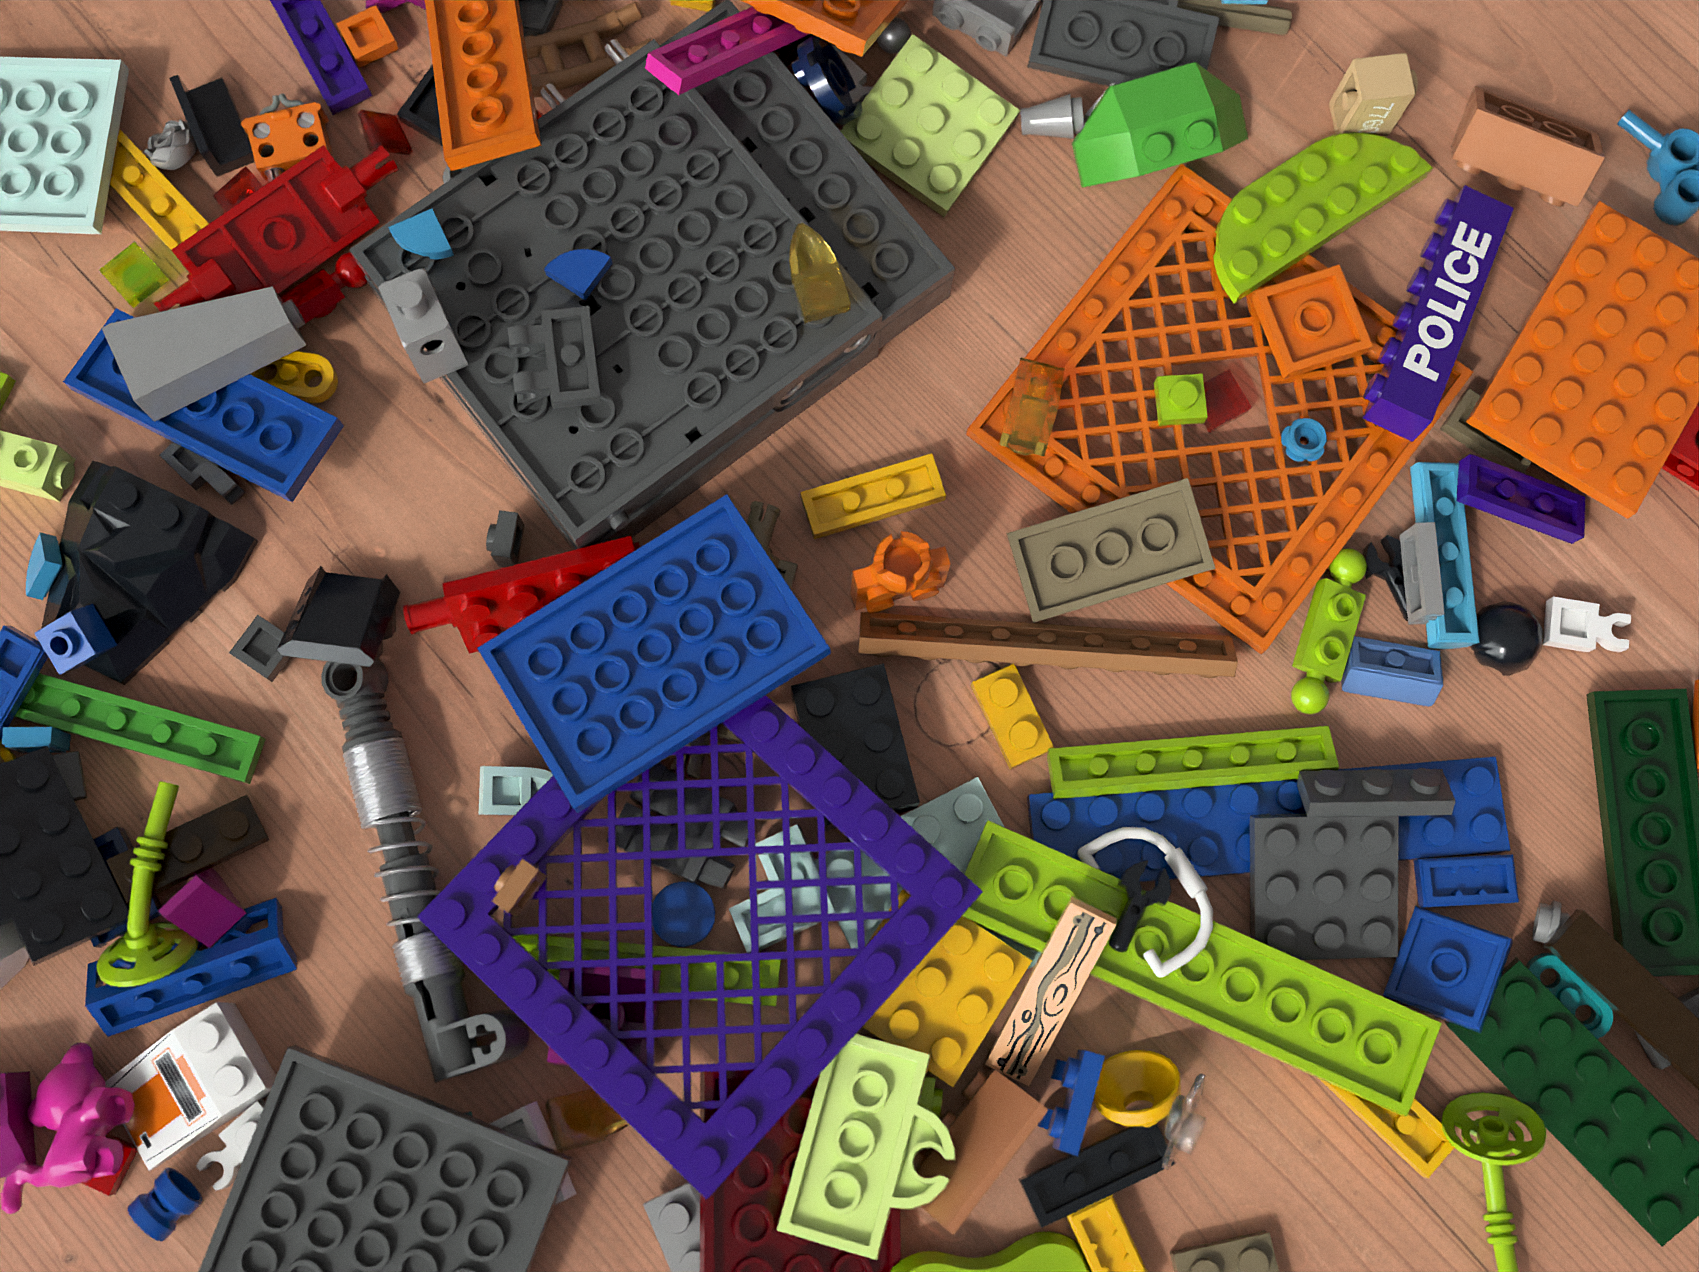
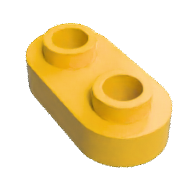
(297, 370)

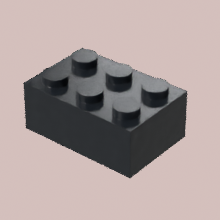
(860, 727)

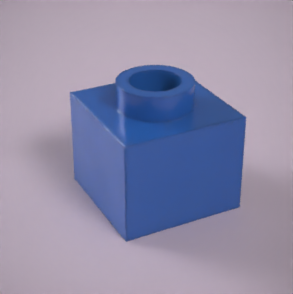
(75, 639)

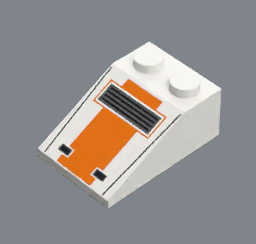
(193, 1082)

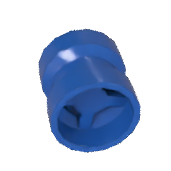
(165, 1204)

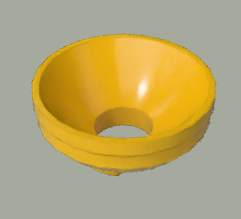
(1137, 1077)

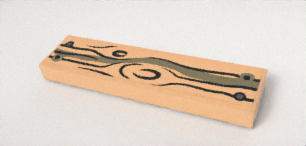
(1050, 991)

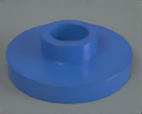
(683, 914)

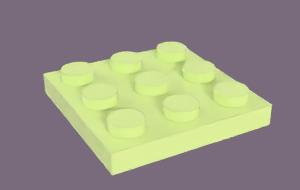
(929, 125)

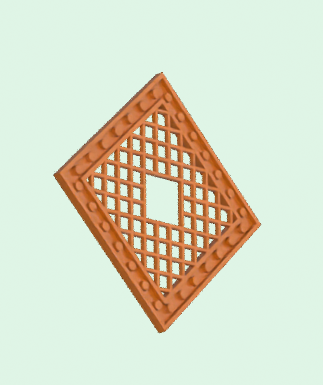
(1247, 611)

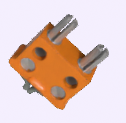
(285, 135)

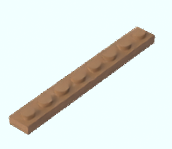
(1047, 645)

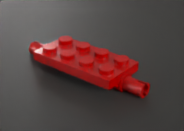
(280, 229)
(503, 597)

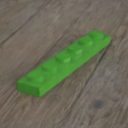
(142, 728)

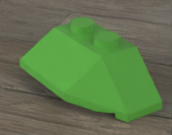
(1158, 125)

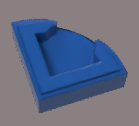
(579, 270)

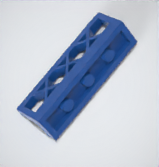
(226, 967)

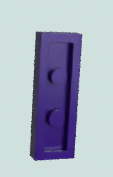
(323, 53)
(1521, 499)

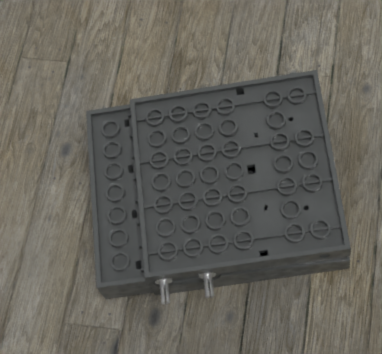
(698, 309)

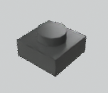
(505, 538)
(259, 648)

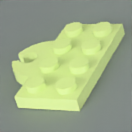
(864, 1148)

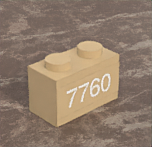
(1373, 95)

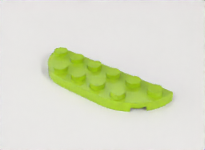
(1308, 205)

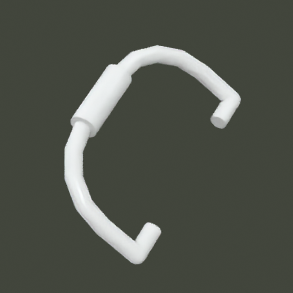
(1185, 873)

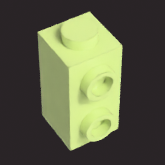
(34, 466)

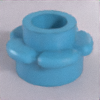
(1309, 429)

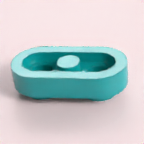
(1574, 993)

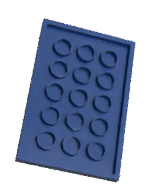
(653, 652)

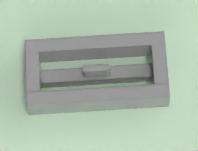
(1421, 573)

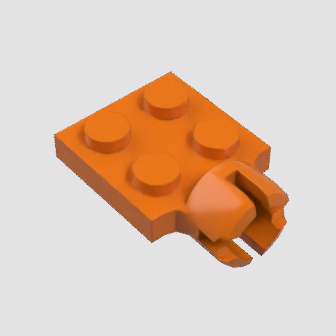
(900, 570)

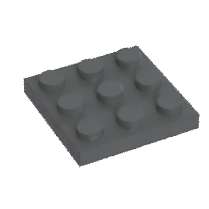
(1325, 885)

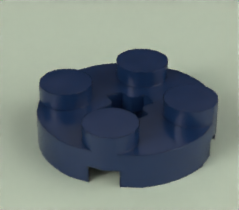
(828, 80)

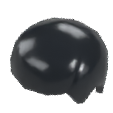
(1507, 637)

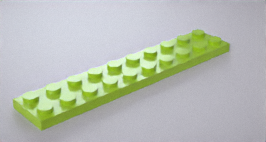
(1227, 987)

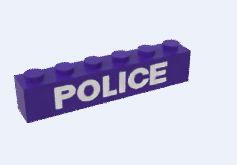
(1438, 313)

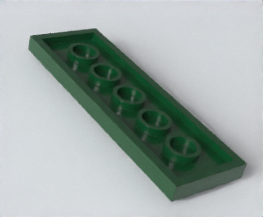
(1649, 823)
(1589, 1102)

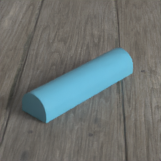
(1435, 501)

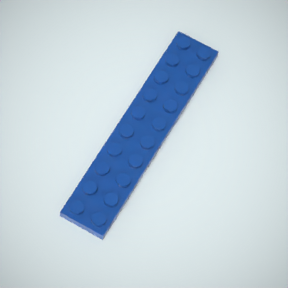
(1215, 821)

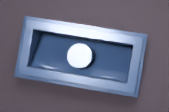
(1393, 672)

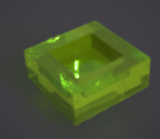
(133, 274)

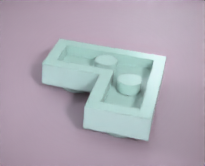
(772, 902)

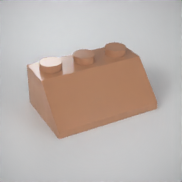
(1527, 148)
(985, 1139)

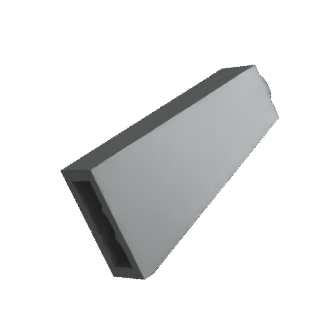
(202, 347)

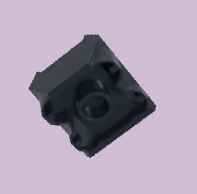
(341, 619)

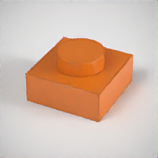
(367, 36)

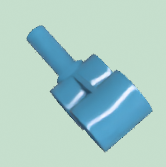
(1674, 175)

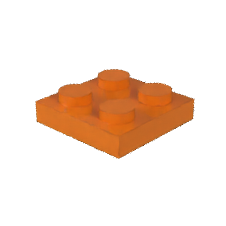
(1311, 321)

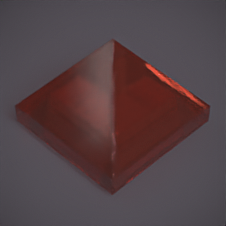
(384, 130)

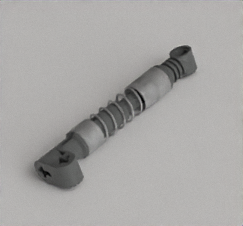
(389, 802)

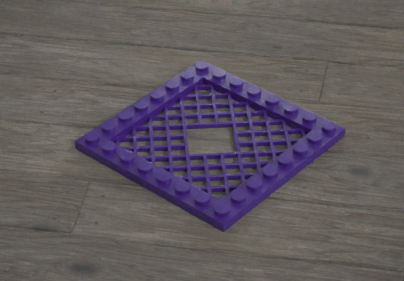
(711, 1149)

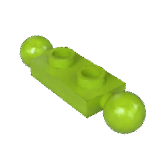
(1328, 631)

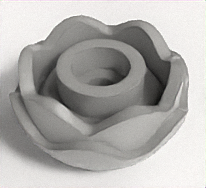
(172, 147)

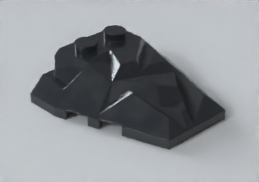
(141, 563)

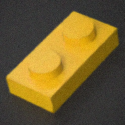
(1012, 716)

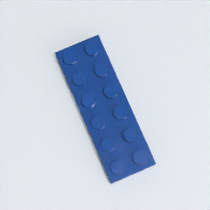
(240, 427)

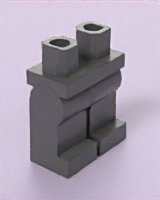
(709, 870)

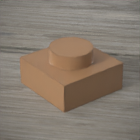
(517, 887)

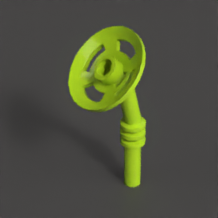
(143, 939)
(1489, 1148)

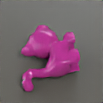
(82, 1111)

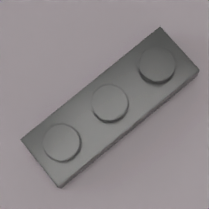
(1375, 793)

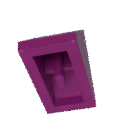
(204, 908)

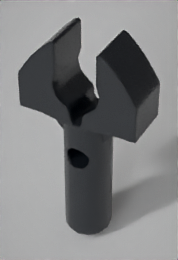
(1390, 572)
(1137, 903)

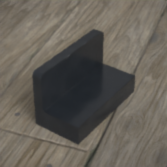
(215, 125)

